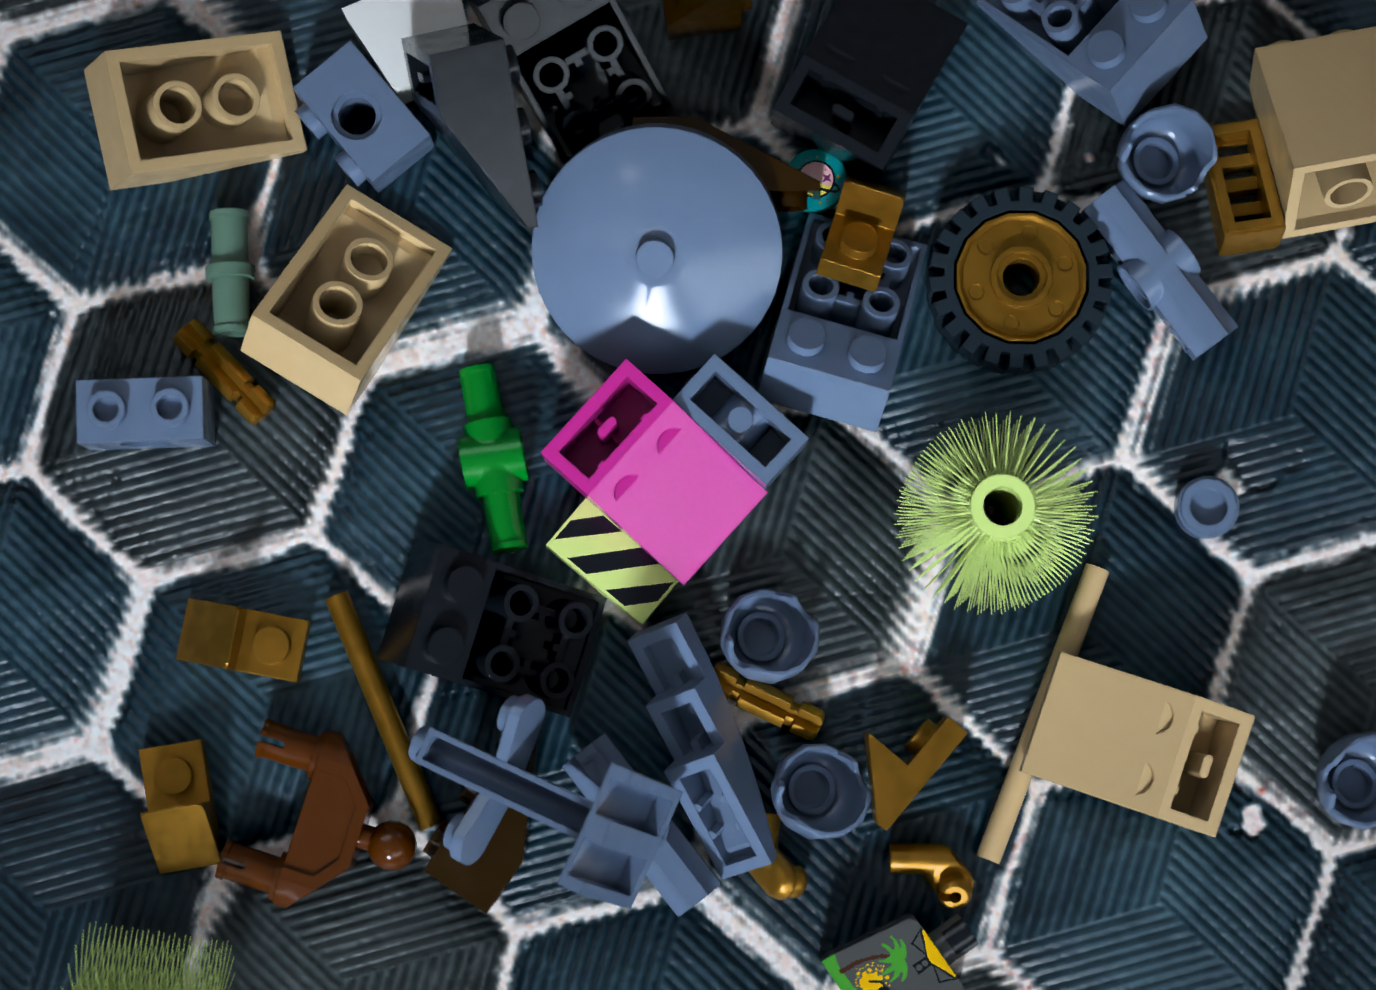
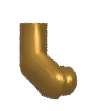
(938, 866)
(780, 878)

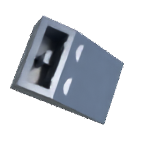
(1106, 49)
(839, 341)

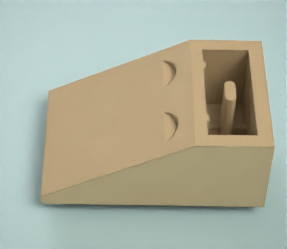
(1137, 743)

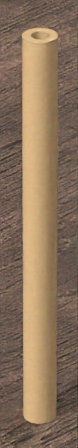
(1017, 782)

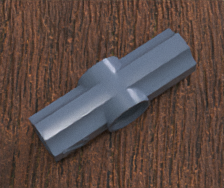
(1159, 270)
(677, 867)

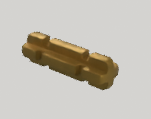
(224, 371)
(770, 703)

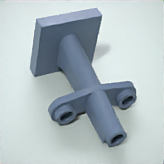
(612, 834)

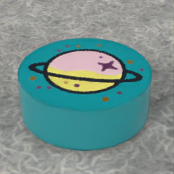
(827, 171)

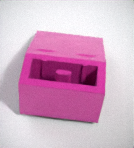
(653, 472)

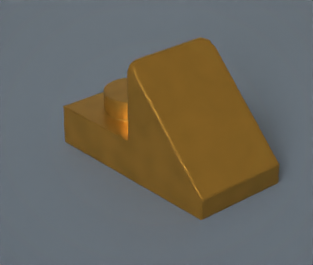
(861, 233)
(243, 640)
(898, 782)
(180, 806)

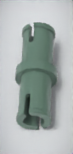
(230, 272)

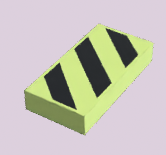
(611, 562)

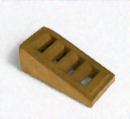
(1251, 224)

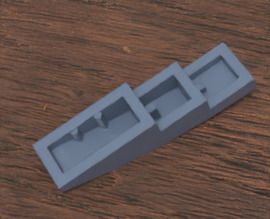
(705, 746)

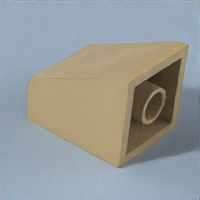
(1320, 127)

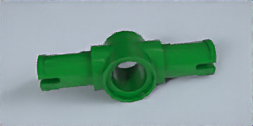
(493, 459)

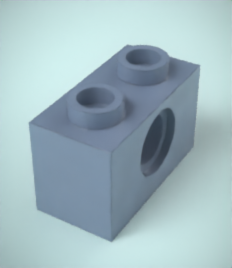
(351, 83)
(145, 413)
(741, 421)

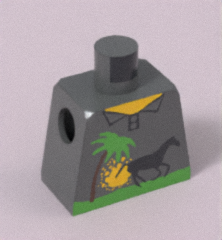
(901, 956)

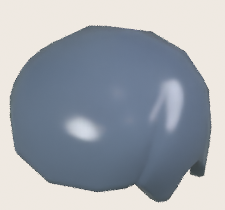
(1166, 152)
(768, 636)
(1349, 780)
(820, 792)

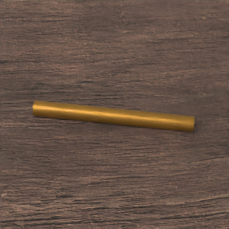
(383, 710)

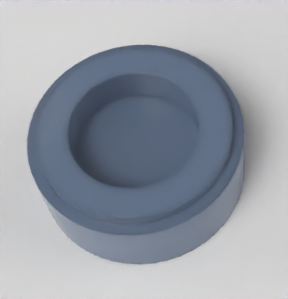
(1206, 507)

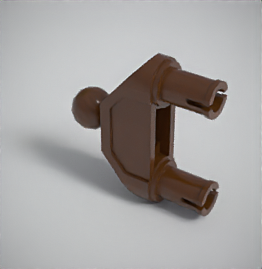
(329, 826)

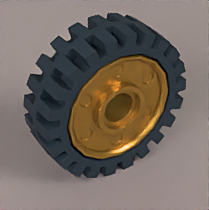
(1052, 246)

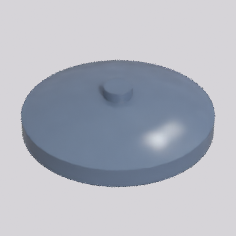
(657, 248)

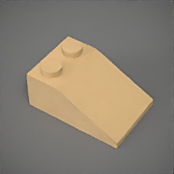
(193, 108)
(344, 299)

